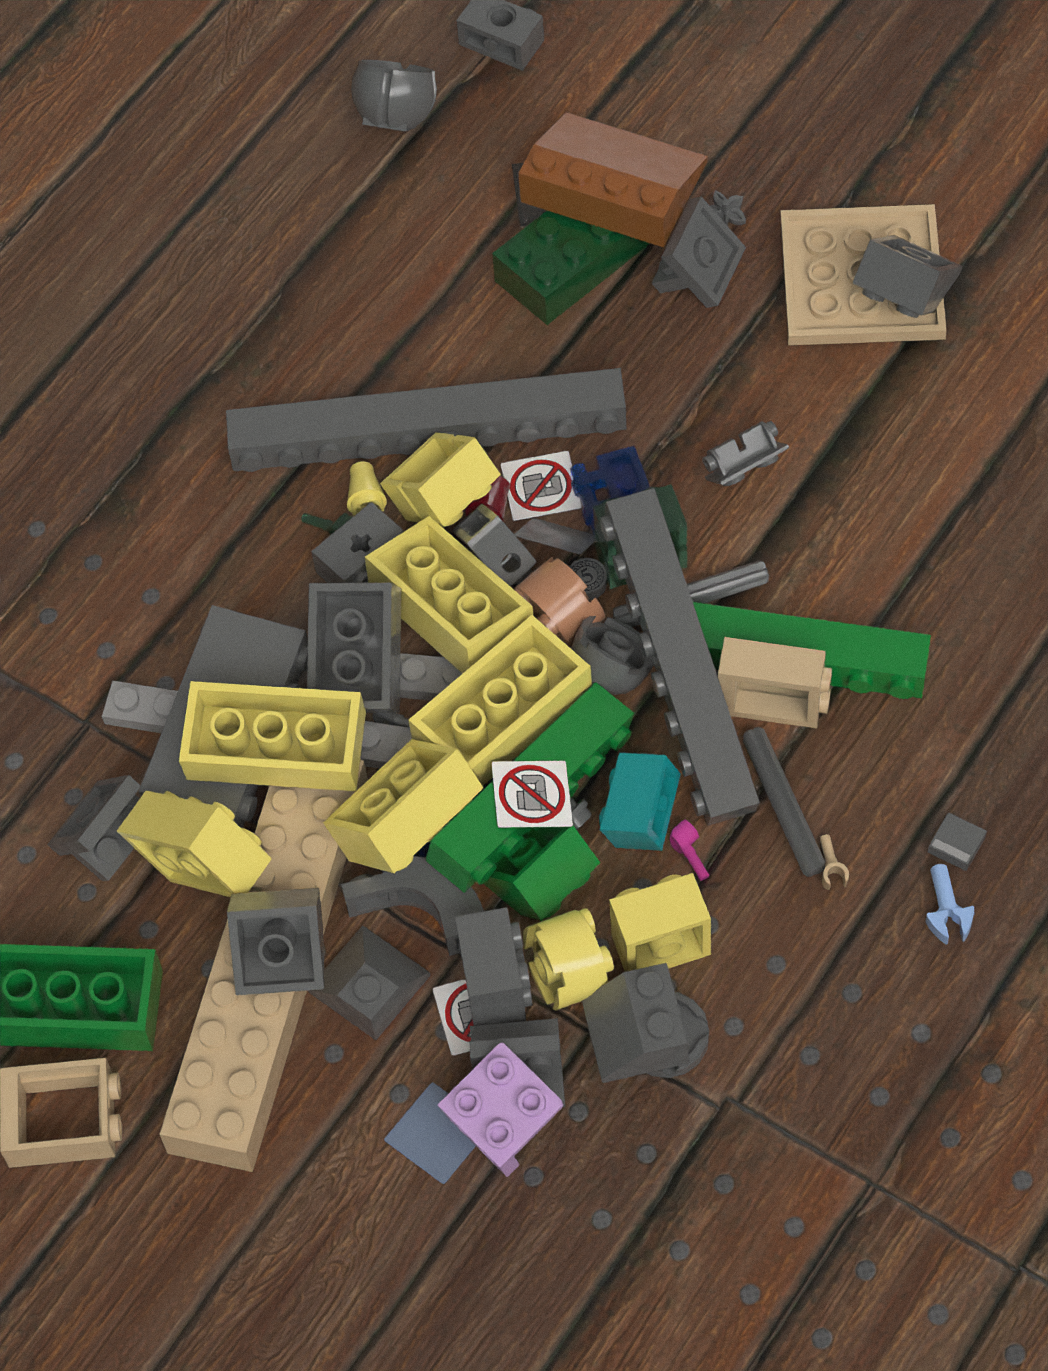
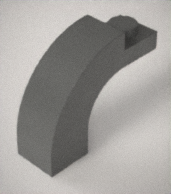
(414, 886)

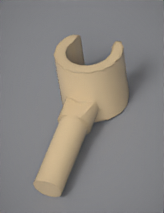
(831, 863)

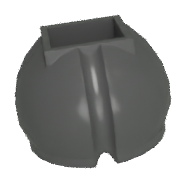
(393, 95)

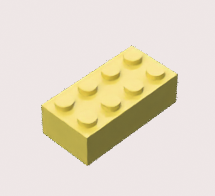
(447, 593)
(505, 698)
(273, 736)

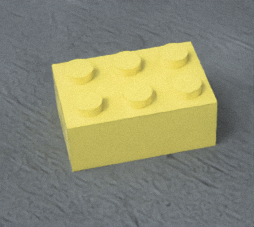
(403, 805)
(195, 843)

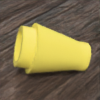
(364, 488)

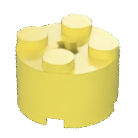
(567, 958)

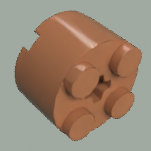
(559, 599)

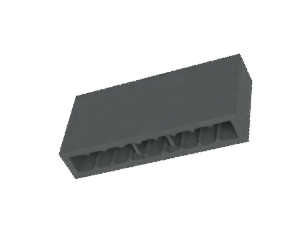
(228, 651)

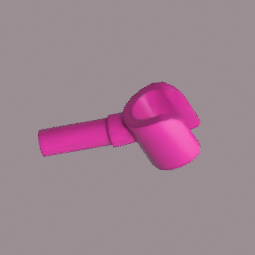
(681, 840)

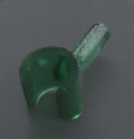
(326, 524)

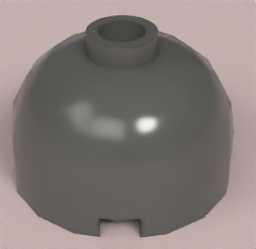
(613, 654)

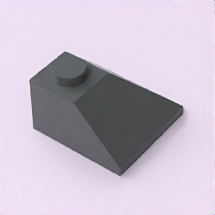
(370, 982)

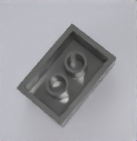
(356, 641)

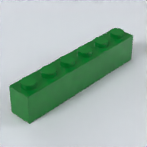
(858, 654)
(581, 737)

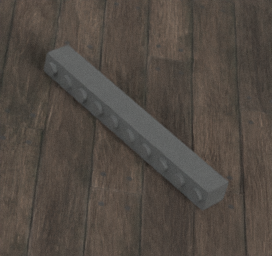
(406, 419)

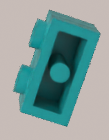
(639, 801)

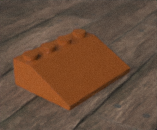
(610, 178)

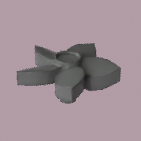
(729, 208)

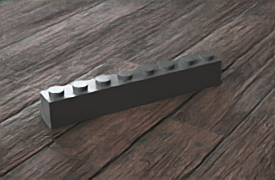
(680, 658)

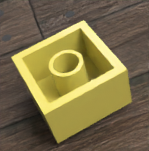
(661, 924)

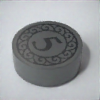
(592, 574)

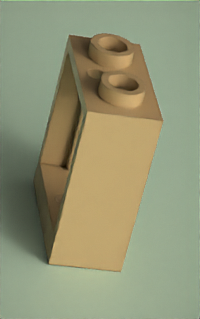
(774, 682)
(50, 1077)

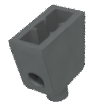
(491, 541)

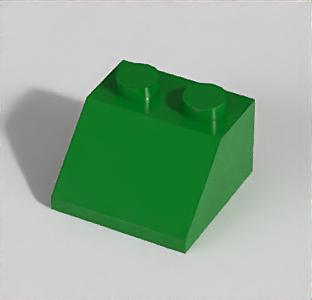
(543, 871)

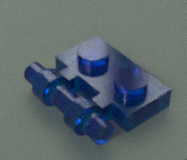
(617, 472)

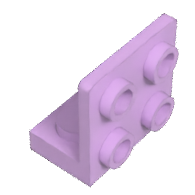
(501, 1107)

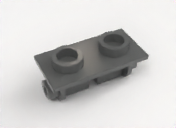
(757, 451)

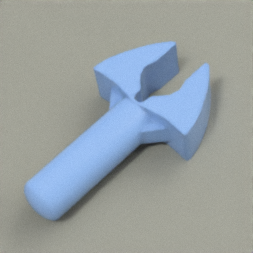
(947, 907)

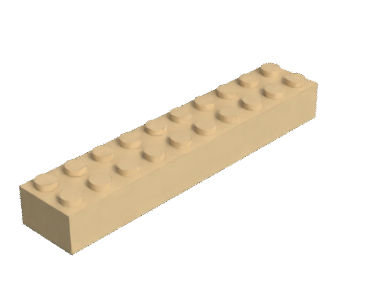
(245, 1039)

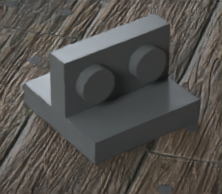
(699, 255)
(93, 826)
(531, 1041)

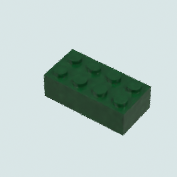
(559, 262)

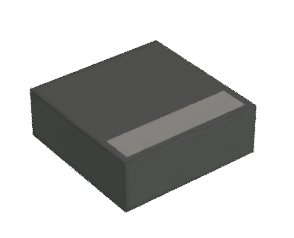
(957, 841)

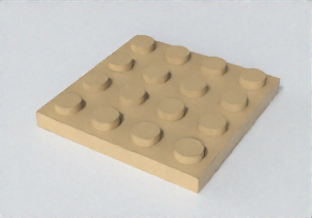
(819, 269)

